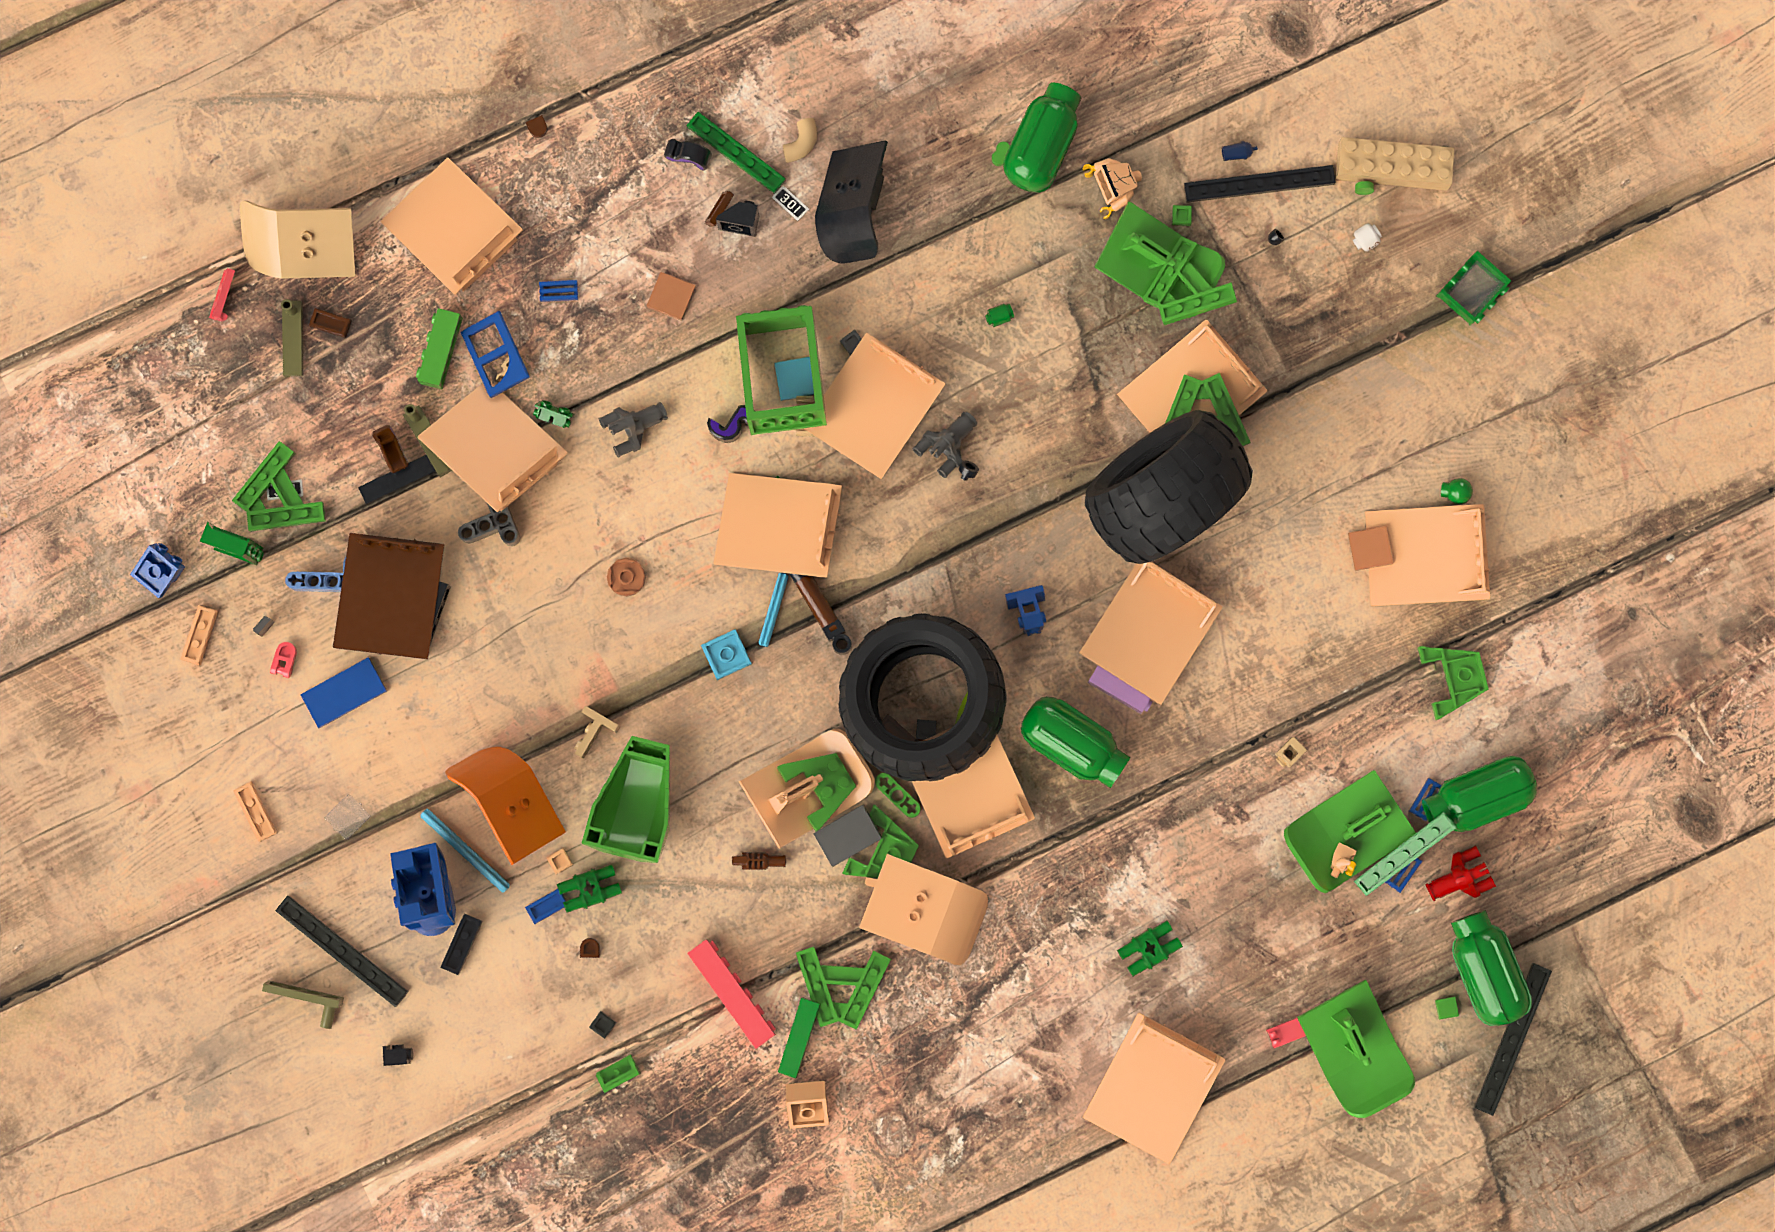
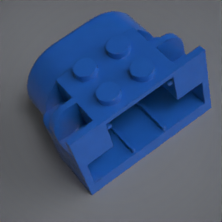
(423, 890)

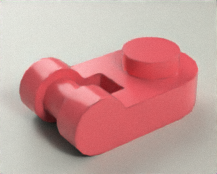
(285, 652)

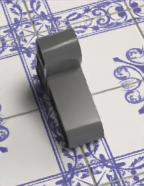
(495, 527)

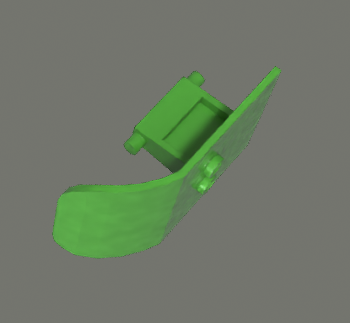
(1143, 246)
(1358, 817)
(1357, 1052)

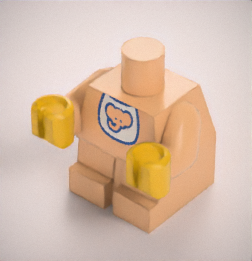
(1341, 860)

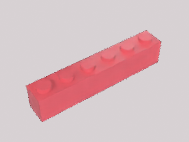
(731, 993)

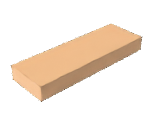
(199, 635)
(255, 811)

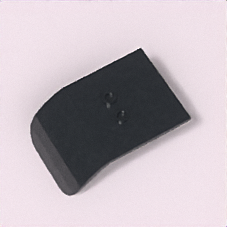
(847, 203)

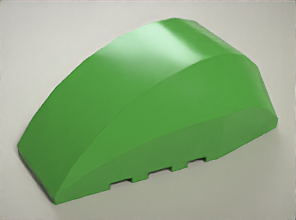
(634, 804)

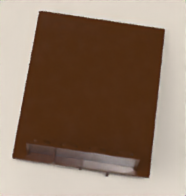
(388, 596)

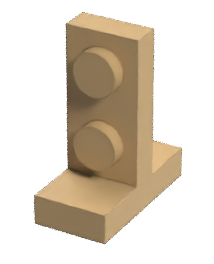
(593, 730)

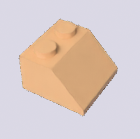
(807, 1104)

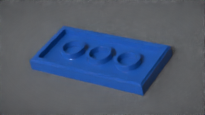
(343, 692)

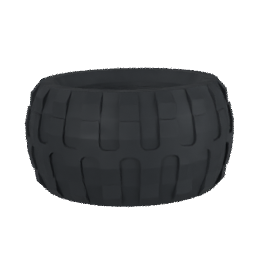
(1169, 487)
(884, 650)

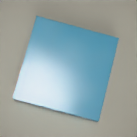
(794, 378)
(726, 654)

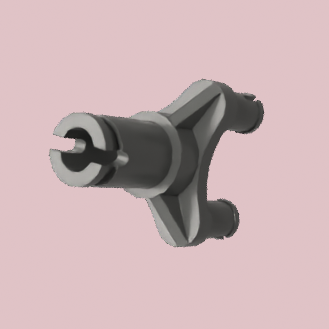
(634, 424)
(947, 442)

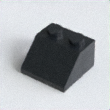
(740, 219)

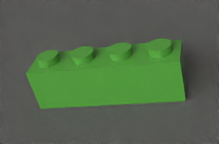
(439, 349)

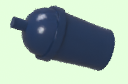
(1238, 151)

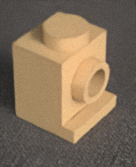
(1294, 747)

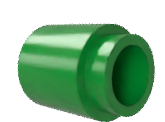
(999, 315)

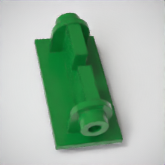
(546, 410)

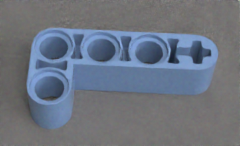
(322, 586)

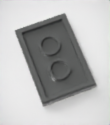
(848, 835)

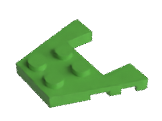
(1463, 676)
(831, 791)
(893, 842)

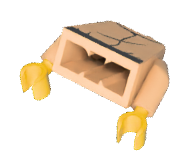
(1115, 182)

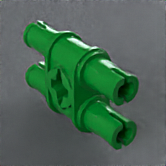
(598, 894)
(1147, 959)

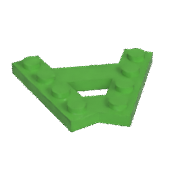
(1204, 297)
(1215, 390)
(294, 510)
(865, 980)

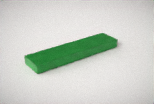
(799, 1037)

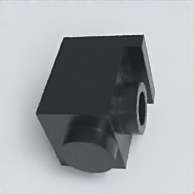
(397, 1055)

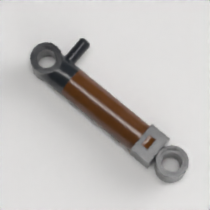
(822, 611)

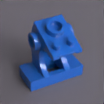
(1032, 621)

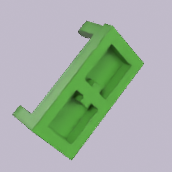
(617, 1073)

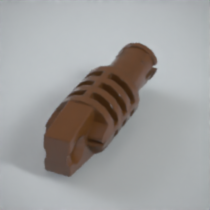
(758, 860)

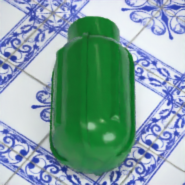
(1043, 139)
(1073, 741)
(1484, 794)
(1490, 970)

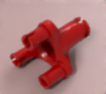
(1461, 877)

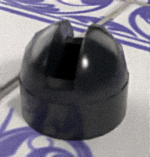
(1275, 237)

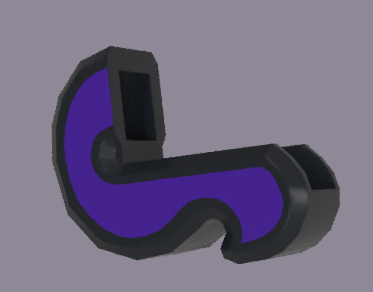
(688, 153)
(732, 430)

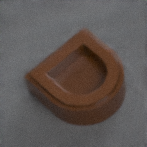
(537, 127)
(590, 948)

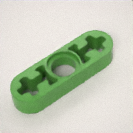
(897, 803)

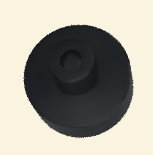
(968, 470)

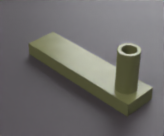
(292, 337)
(418, 423)
(329, 1001)

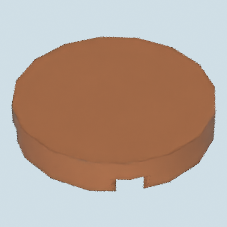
(626, 577)

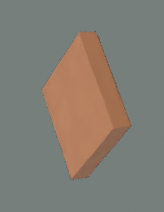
(671, 296)
(1370, 548)

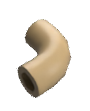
(805, 142)

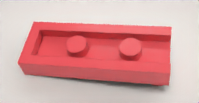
(216, 311)
(1285, 1033)

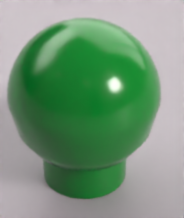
(1457, 491)

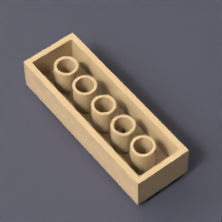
(1394, 163)

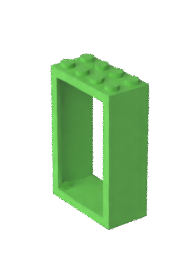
(788, 417)

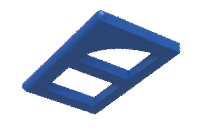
(516, 370)

